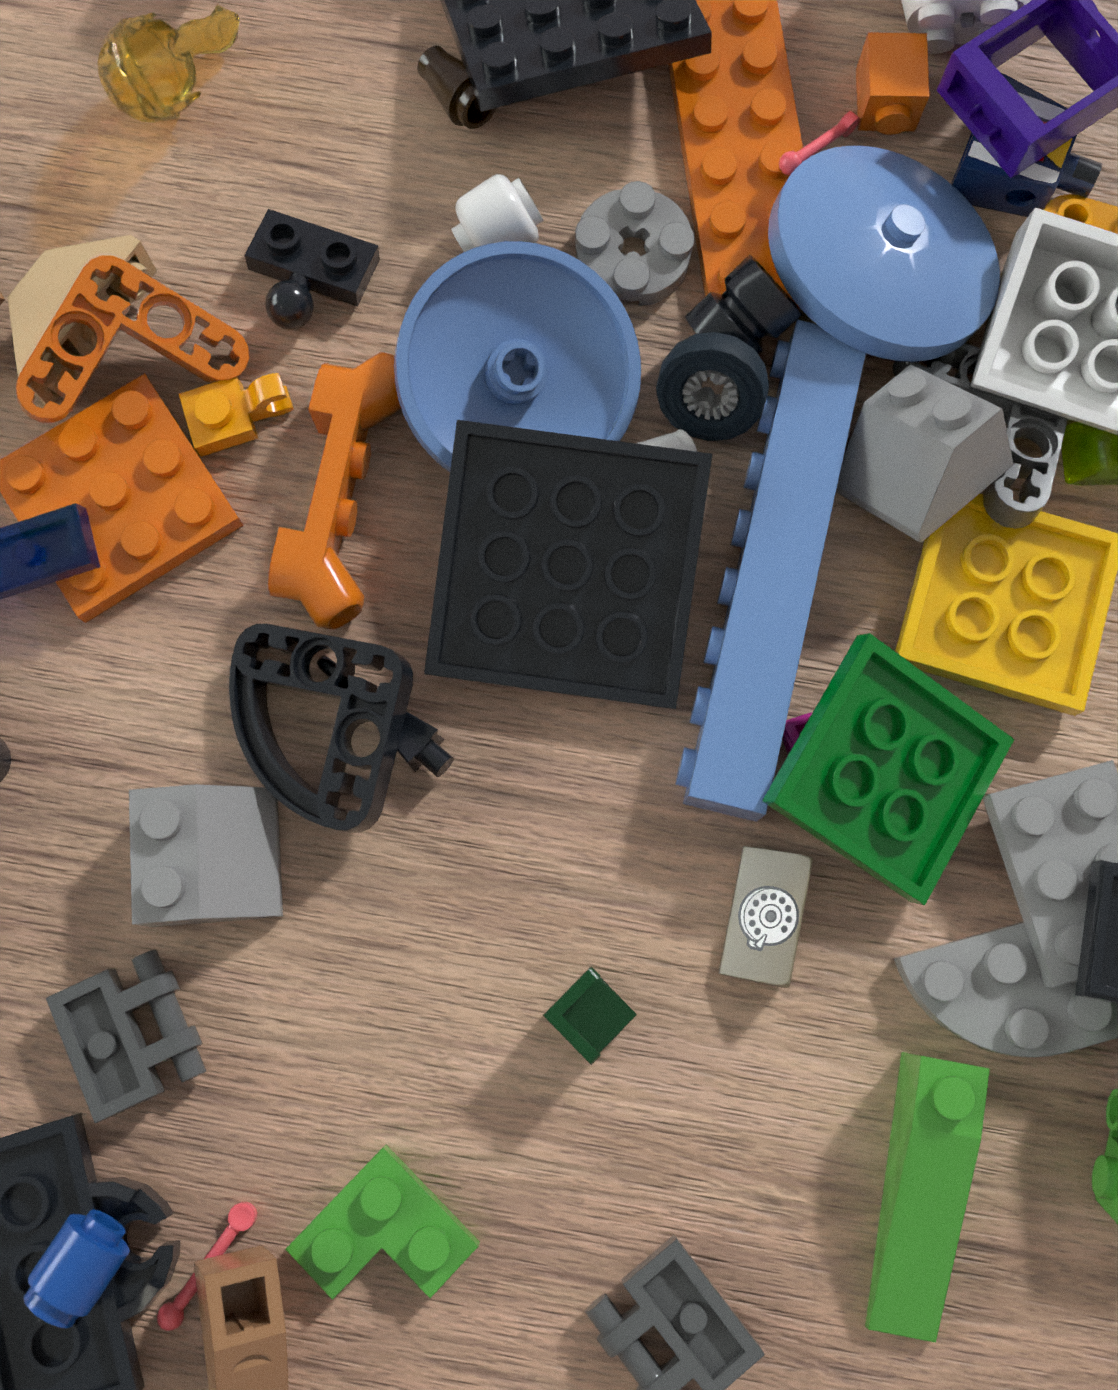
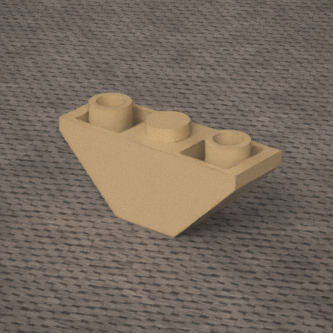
(44, 289)

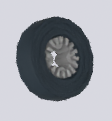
(699, 409)

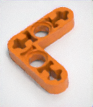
(106, 320)

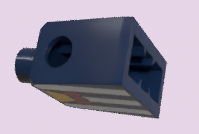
(989, 187)

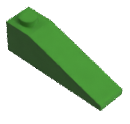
(925, 1192)

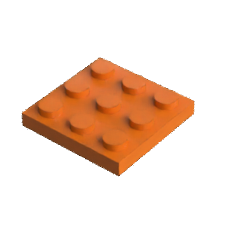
(141, 489)

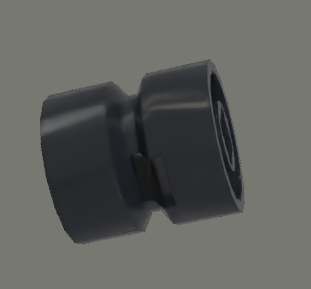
(748, 308)

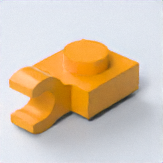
(225, 413)

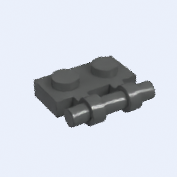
(107, 1044)
(690, 1317)

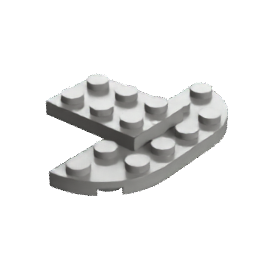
(1019, 982)

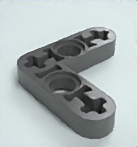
(1021, 422)

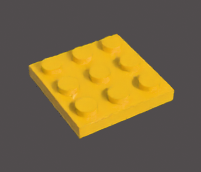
(1012, 606)

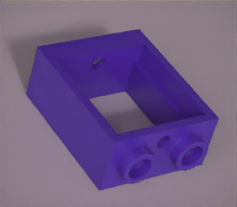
(995, 108)

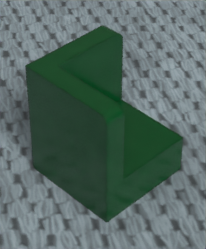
(589, 1014)

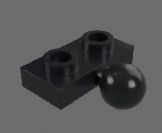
(308, 260)

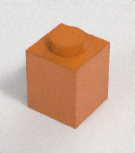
(892, 82)

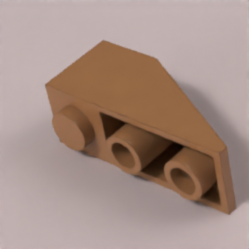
(242, 1320)

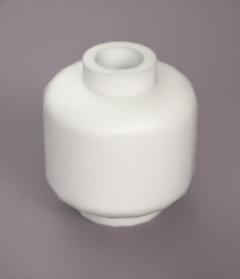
(496, 213)

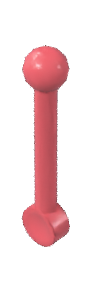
(791, 160)
(240, 1218)

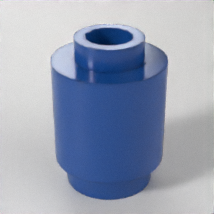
(76, 1268)

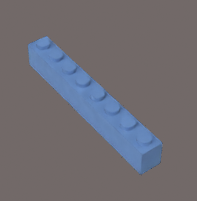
(775, 575)

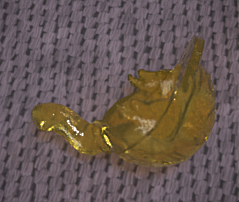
(151, 65)

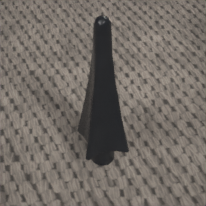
(418, 740)

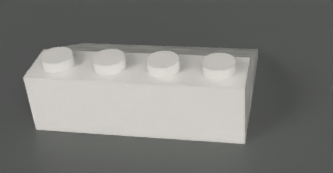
(1056, 322)

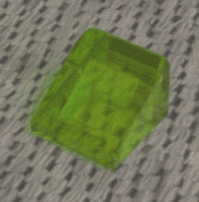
(1089, 455)

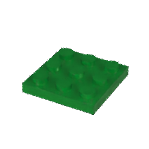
(889, 769)

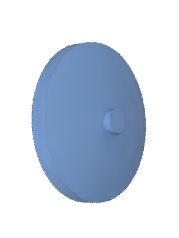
(883, 253)
(516, 343)

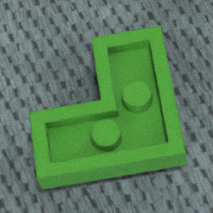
(389, 1211)

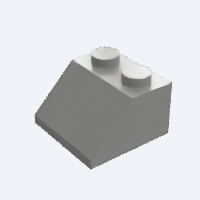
(923, 452)
(204, 855)

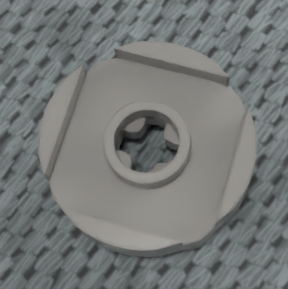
(638, 214)

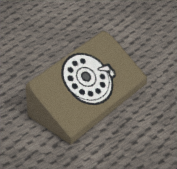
(766, 916)

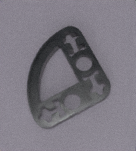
(359, 703)

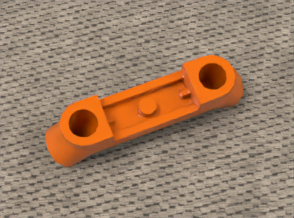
(307, 562)

